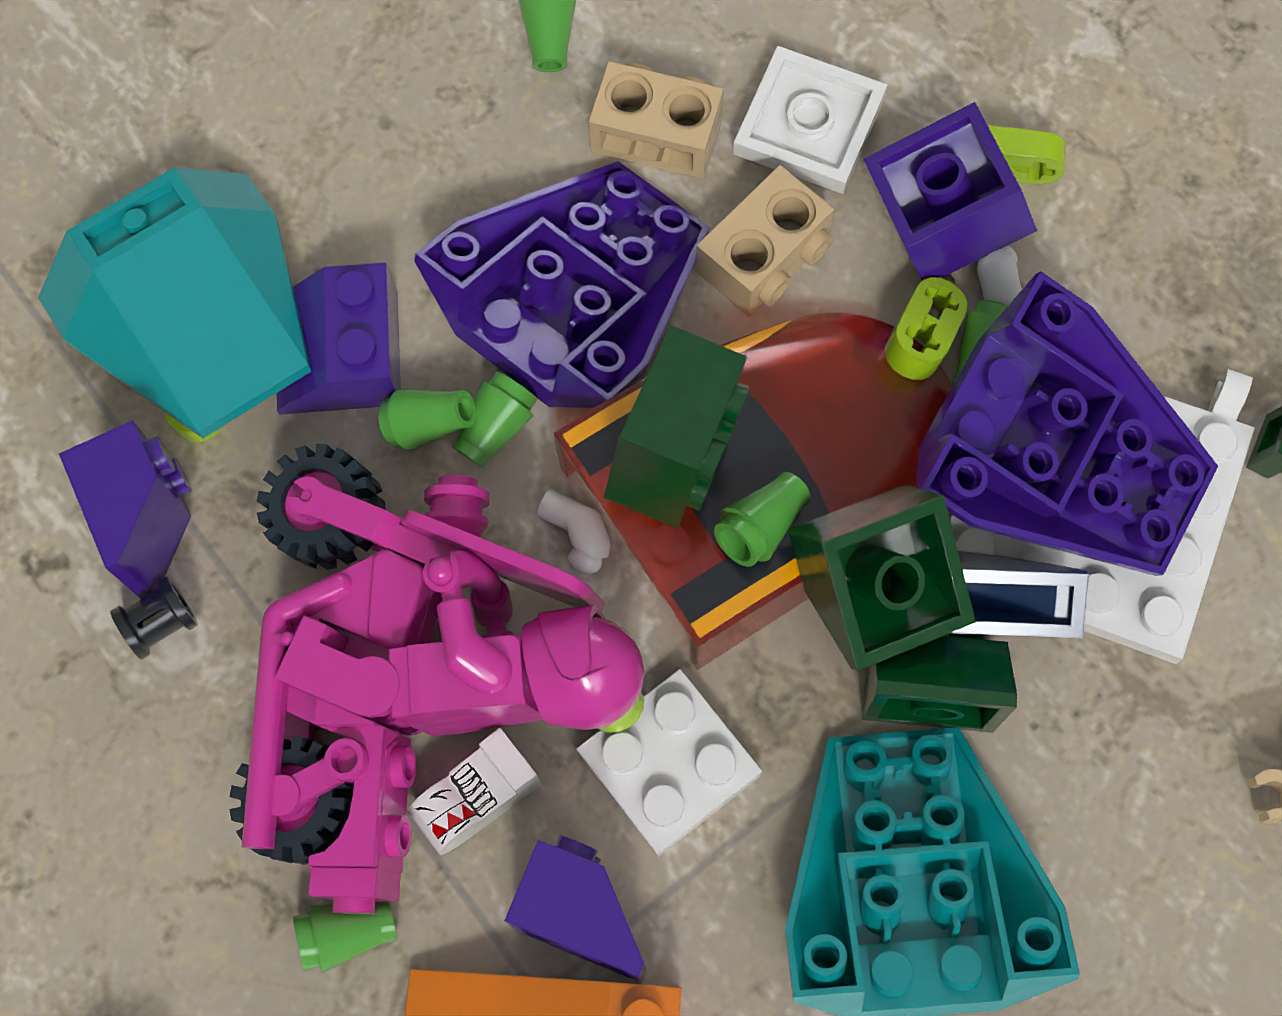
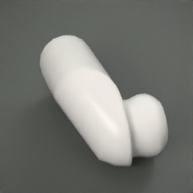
(999, 276)
(584, 528)

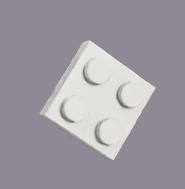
(810, 119)
(670, 764)

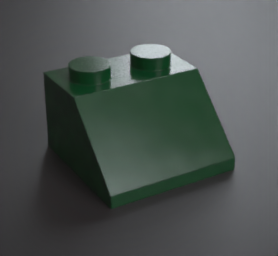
(884, 574)
(944, 685)

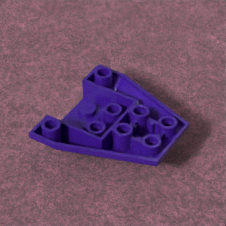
(567, 282)
(1065, 439)

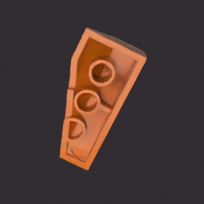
(506, 995)

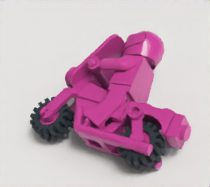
(364, 666)

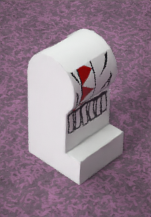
(474, 793)

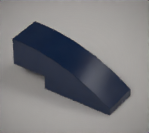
(1024, 597)

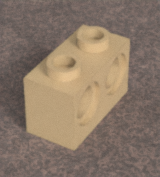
(651, 132)
(753, 234)

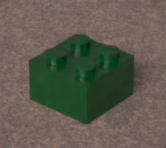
(678, 428)

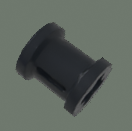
(130, 620)

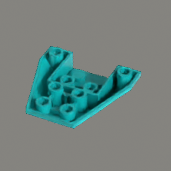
(183, 296)
(919, 887)

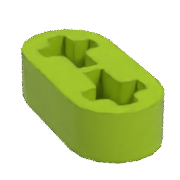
(1031, 154)
(935, 332)

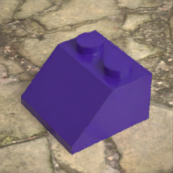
(951, 193)
(349, 340)
(130, 503)
(573, 907)

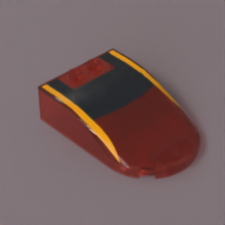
(814, 408)

